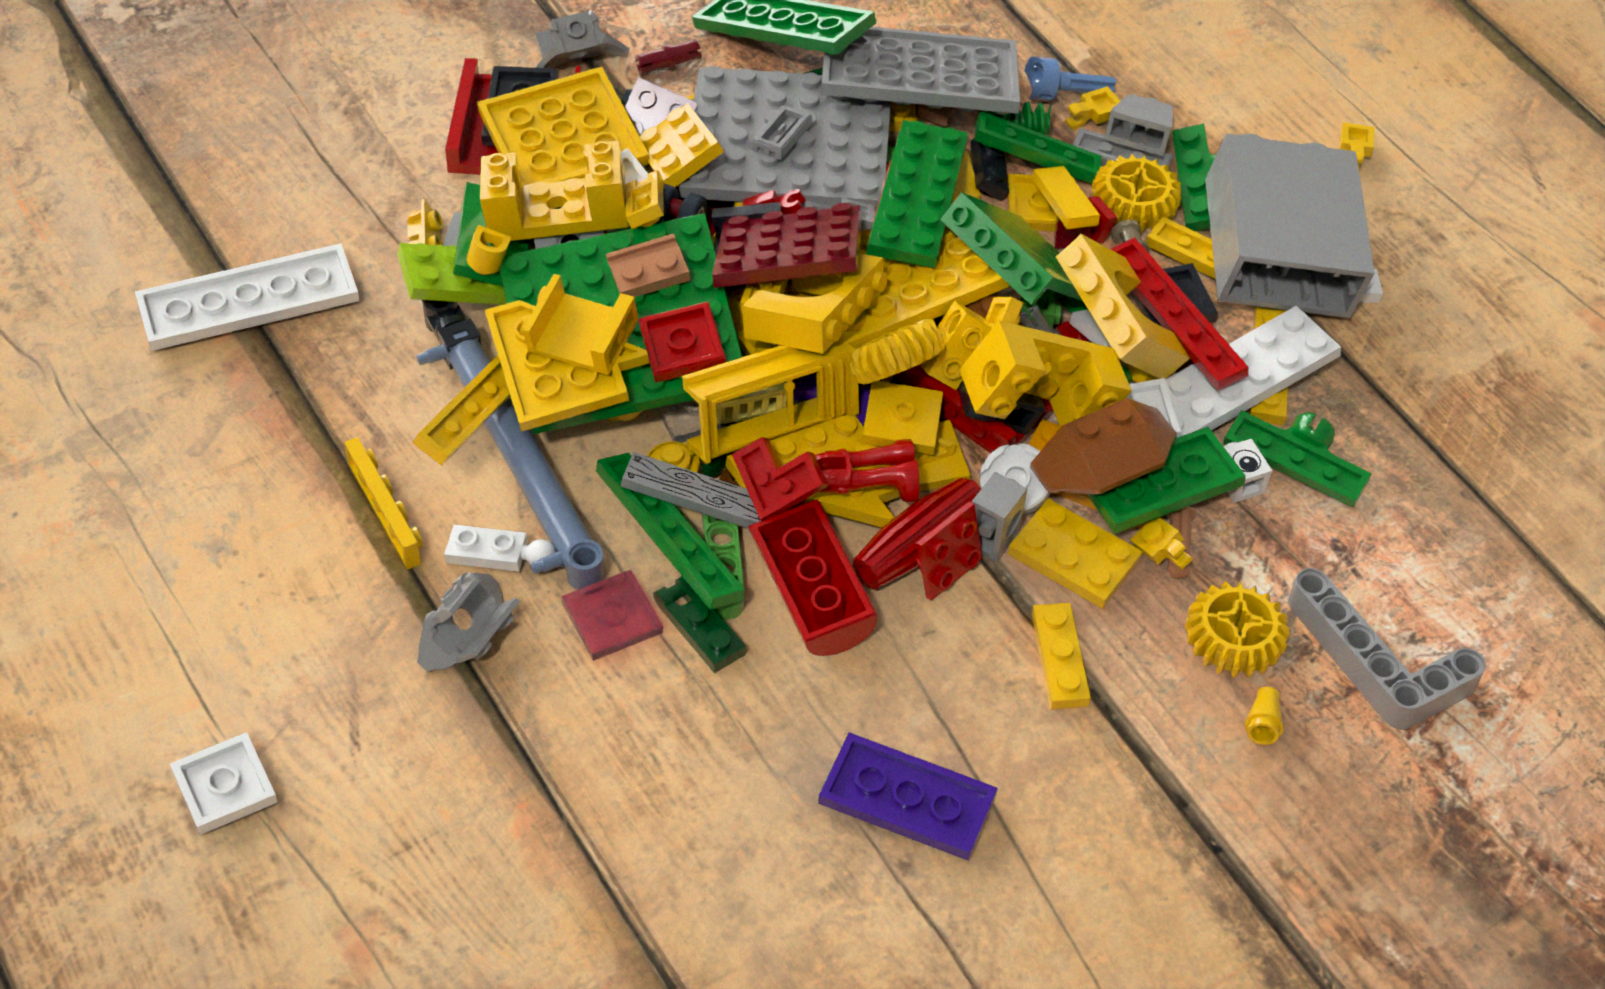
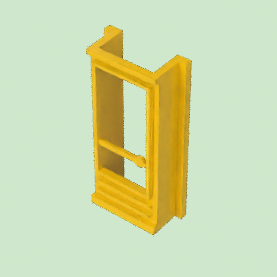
(835, 395)

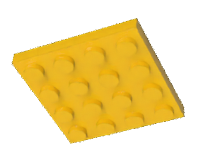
(555, 121)

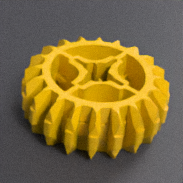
(1155, 185)
(896, 351)
(1259, 625)

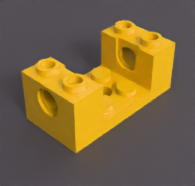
(529, 210)
(1065, 370)

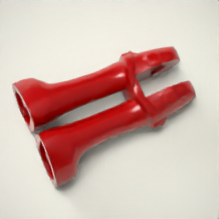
(902, 473)

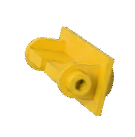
(425, 225)

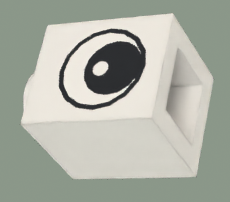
(1253, 466)

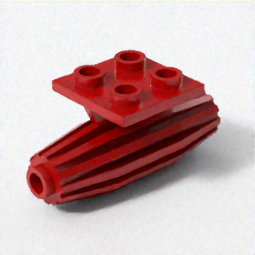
(931, 534)

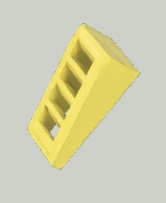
(751, 404)

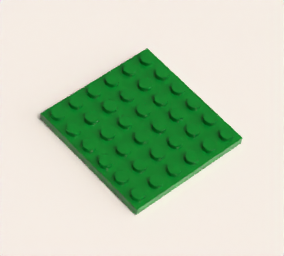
(589, 277)

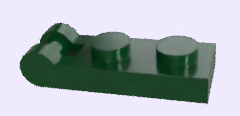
(700, 626)

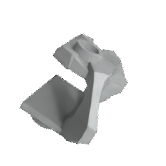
(576, 39)
(443, 642)

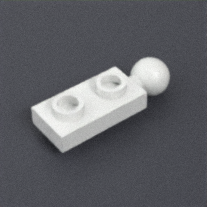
(493, 548)

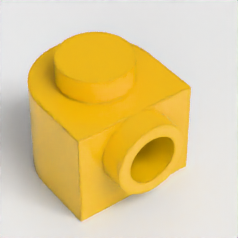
(486, 258)

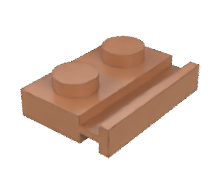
(648, 266)

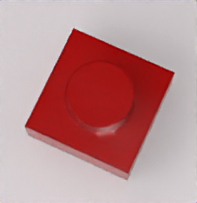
(1106, 221)

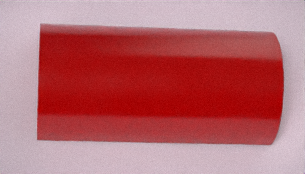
(815, 579)

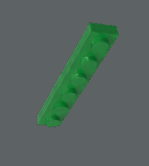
(674, 538)

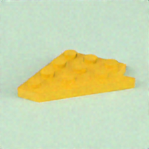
(547, 388)
(838, 433)

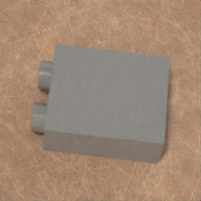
(1288, 226)

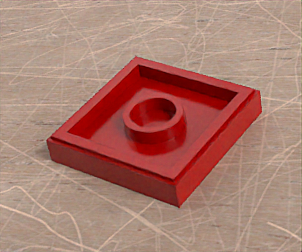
(681, 341)

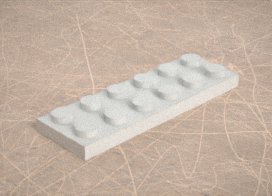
(246, 296)
(1276, 358)

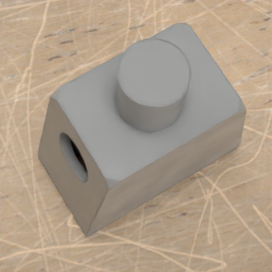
(1140, 124)

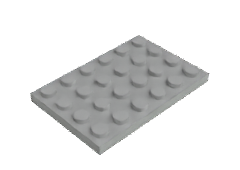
(926, 70)

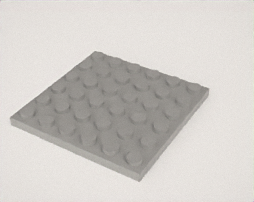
(833, 160)

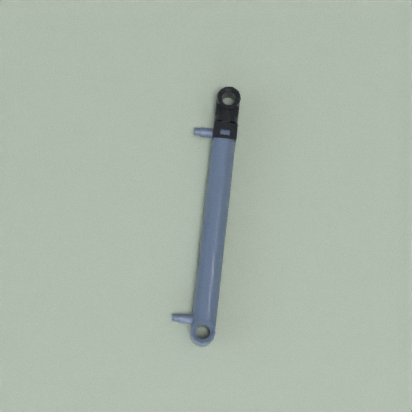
(574, 547)

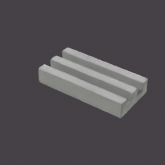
(787, 133)

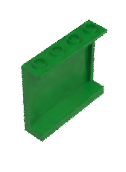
(1012, 250)

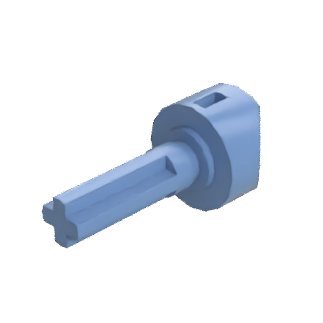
(1047, 79)

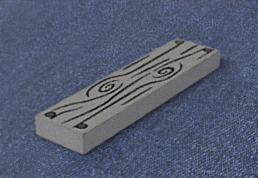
(689, 490)

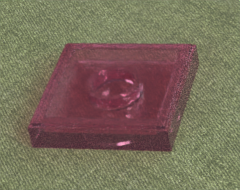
(612, 614)

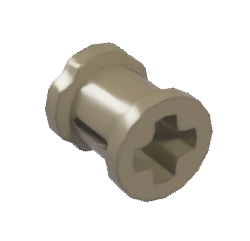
(1129, 230)

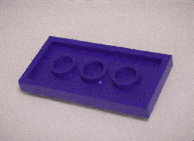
(908, 796)

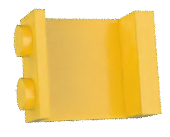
(579, 329)

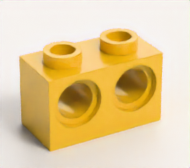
(961, 335)

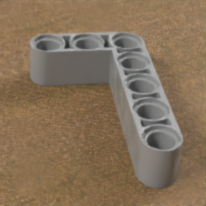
(1365, 656)

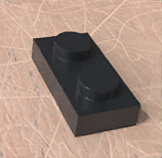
(989, 170)

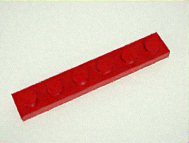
(1178, 314)

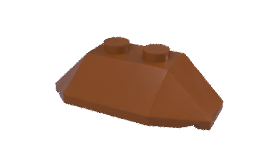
(1105, 449)

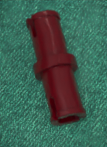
(668, 56)

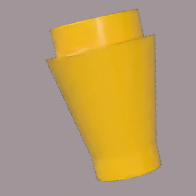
(1265, 720)

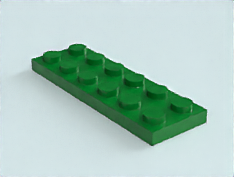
(787, 22)
(917, 194)

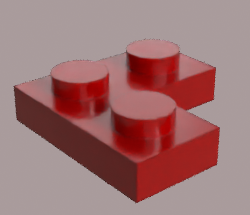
(775, 486)

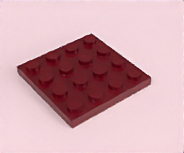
(788, 245)

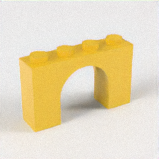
(1102, 283)
(818, 320)

